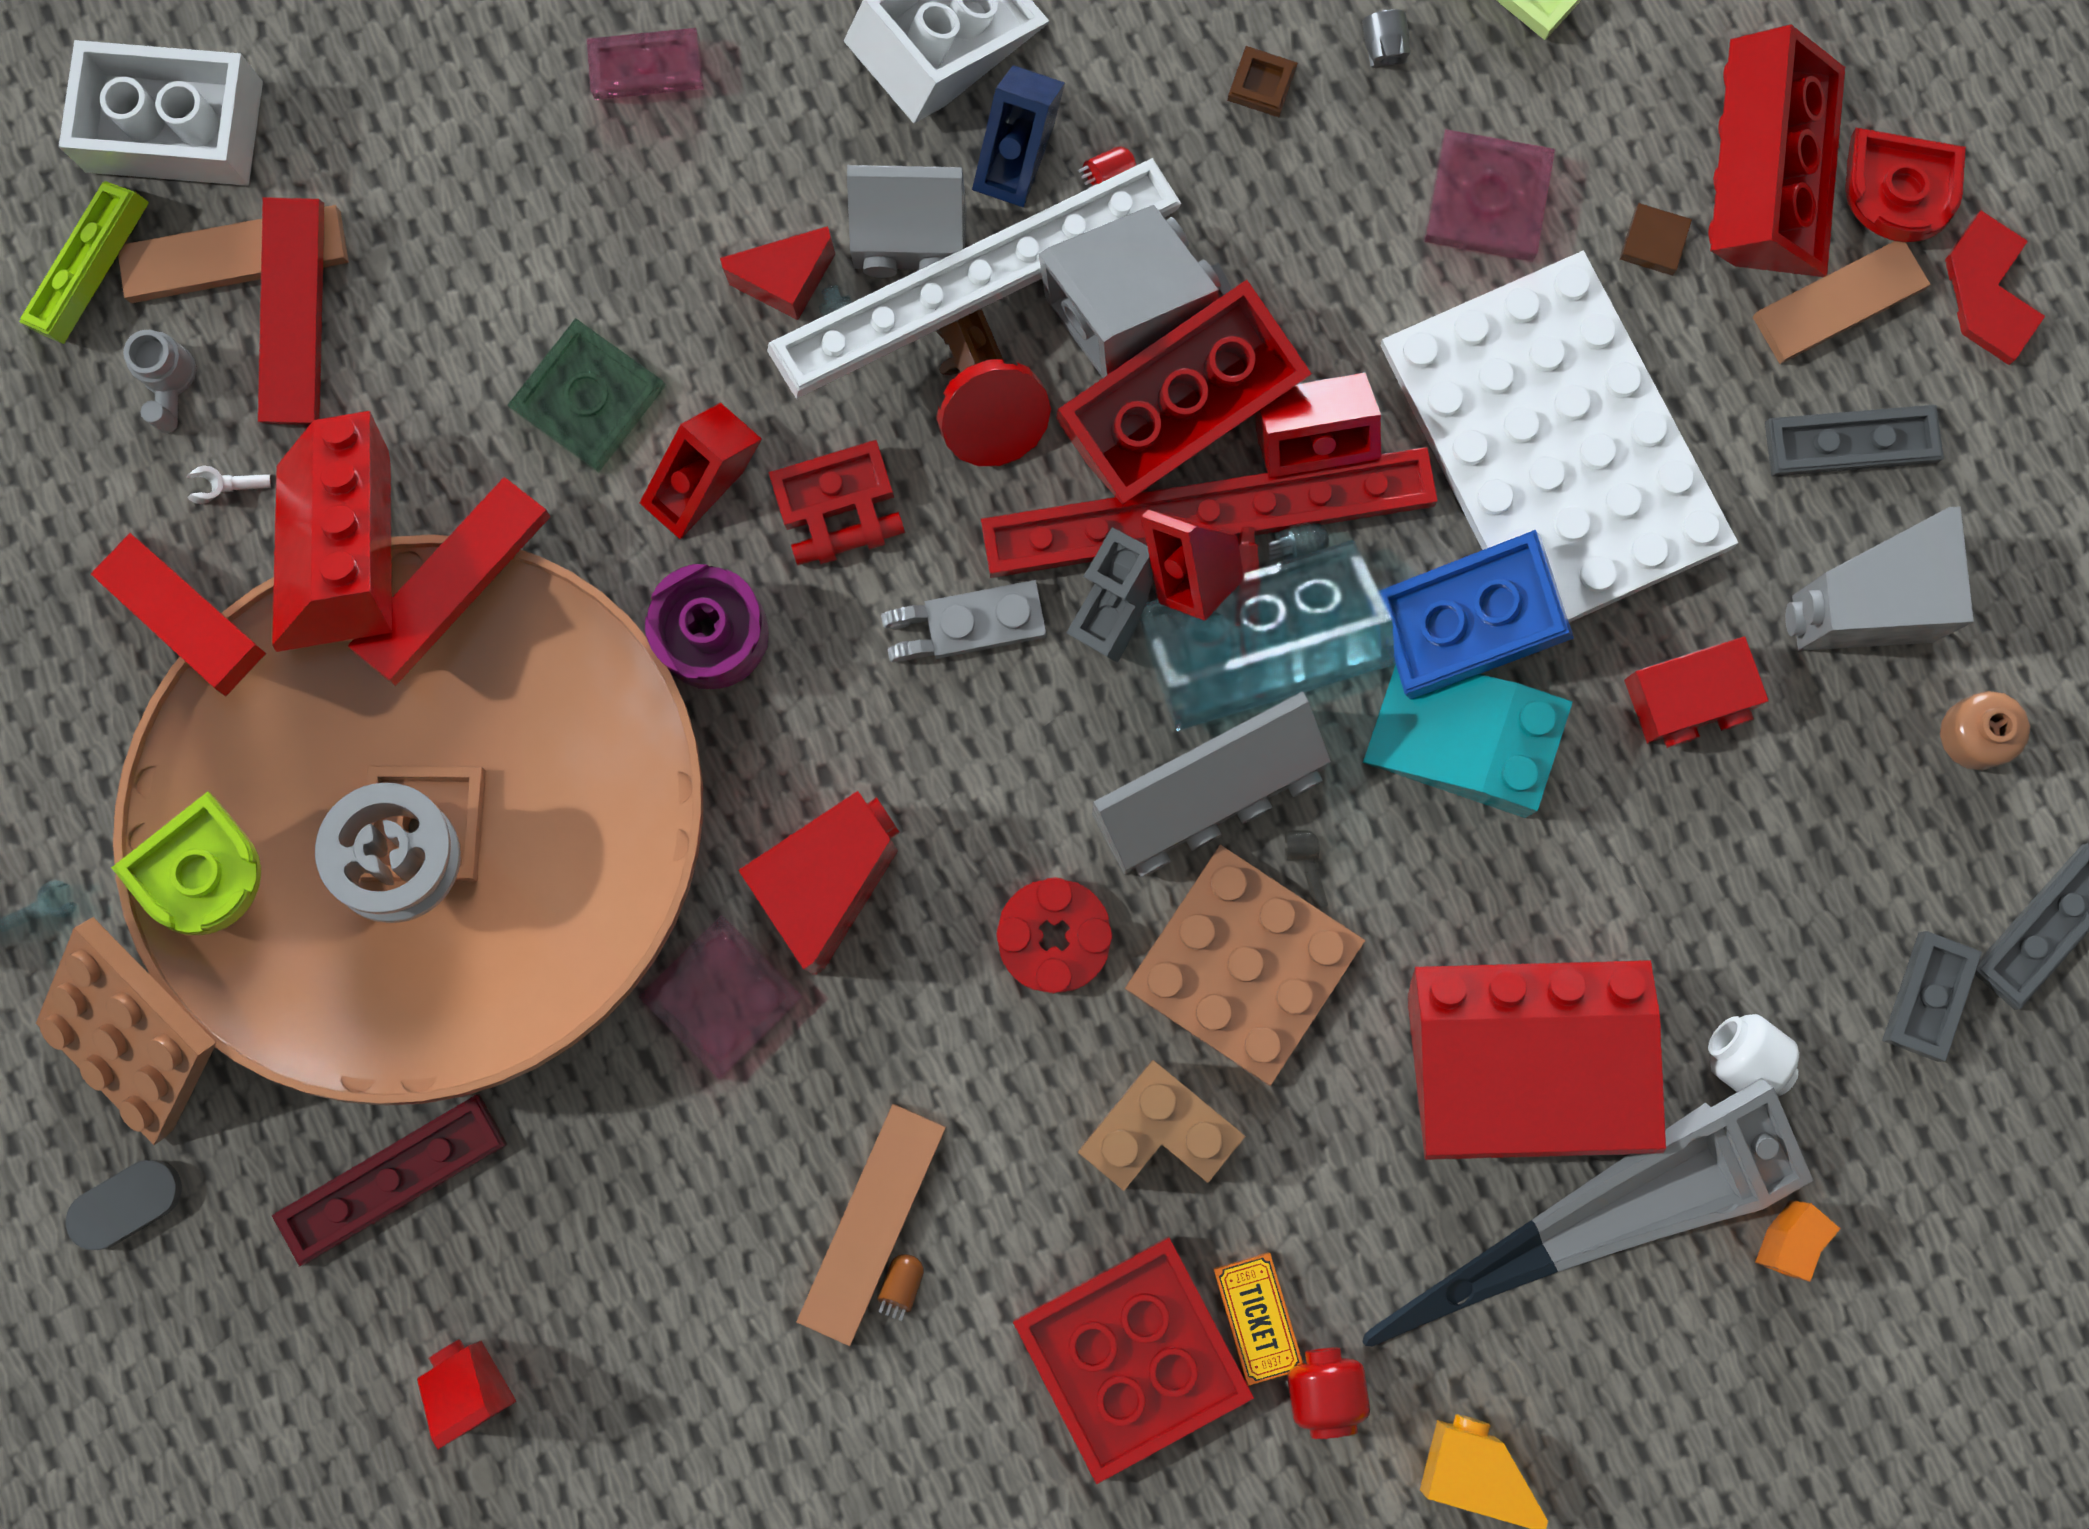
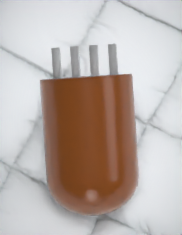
(901, 1284)

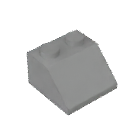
(904, 216)

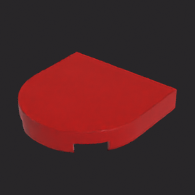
(1903, 184)

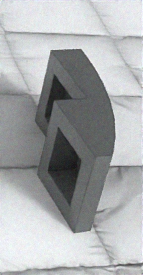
(1117, 599)

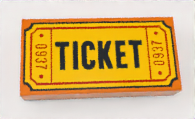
(1258, 1318)

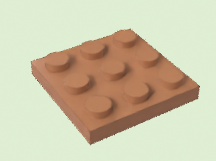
(1245, 965)
(124, 1031)

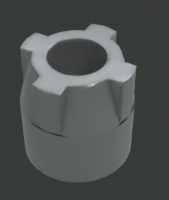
(1387, 37)

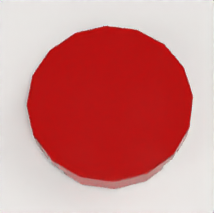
(993, 413)

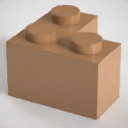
(1154, 1114)

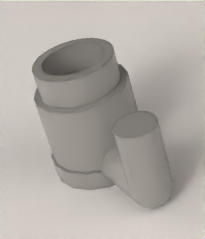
(165, 370)

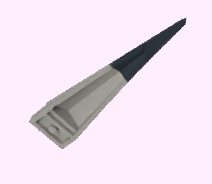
(1713, 1169)

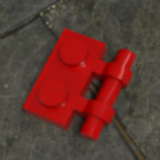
(831, 487)

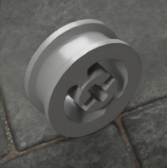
(352, 846)

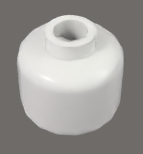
(1752, 1050)

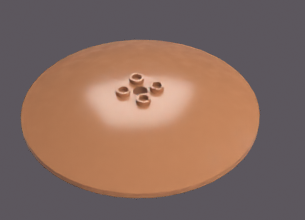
(572, 813)

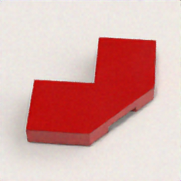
(1986, 310)

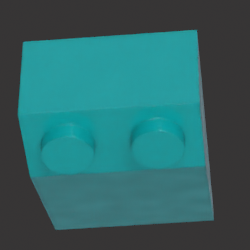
(1472, 740)

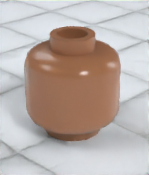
(1985, 730)

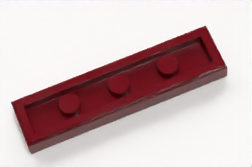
(389, 1180)

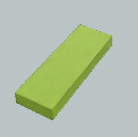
(83, 261)

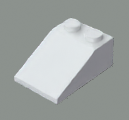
(937, 48)

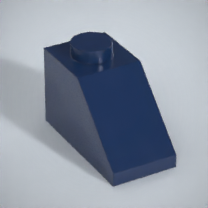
(1017, 134)

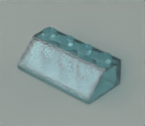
(1271, 637)

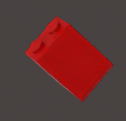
(823, 877)

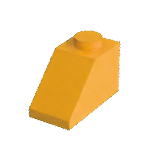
(1478, 1474)

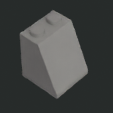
(1125, 285)
(1891, 594)

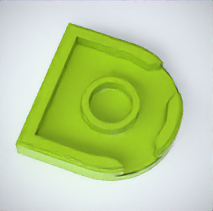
(194, 870)

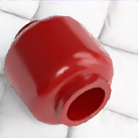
(1328, 1394)

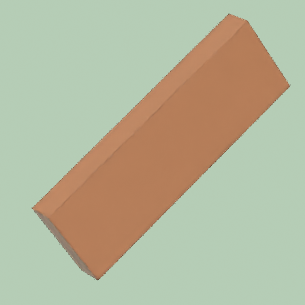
(1841, 300)

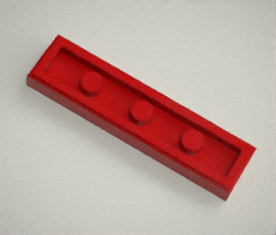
(291, 310)
(452, 579)
(178, 614)

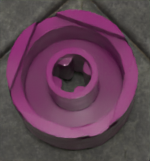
(676, 632)

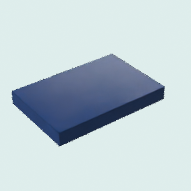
(1475, 615)

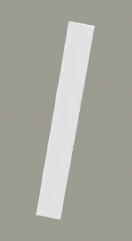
(957, 283)

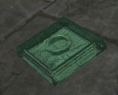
(586, 395)

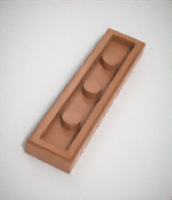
(209, 258)
(871, 1225)

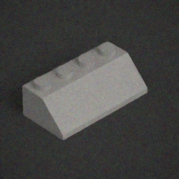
(1211, 785)

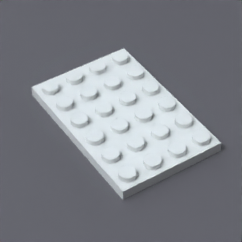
(1560, 433)

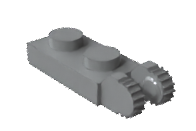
(970, 622)

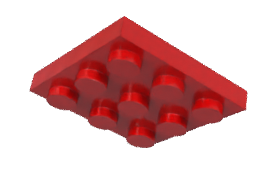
(1132, 1360)

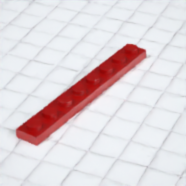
(1322, 496)

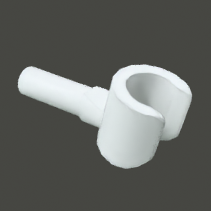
(225, 483)

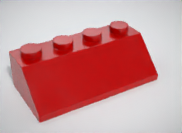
(1777, 153)
(1182, 393)
(333, 535)

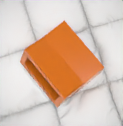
(1796, 1240)

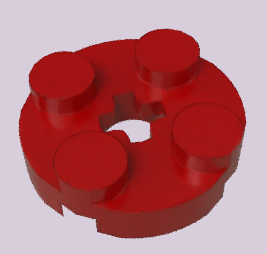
(1087, 937)

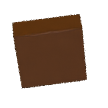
(1262, 81)
(1655, 239)

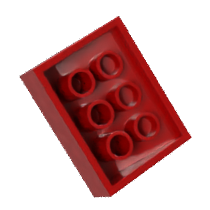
(1538, 1059)

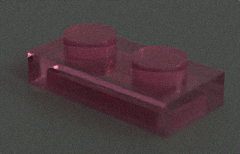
(645, 63)

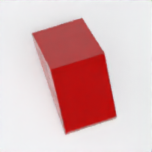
(782, 271)

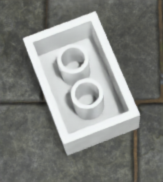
(161, 112)

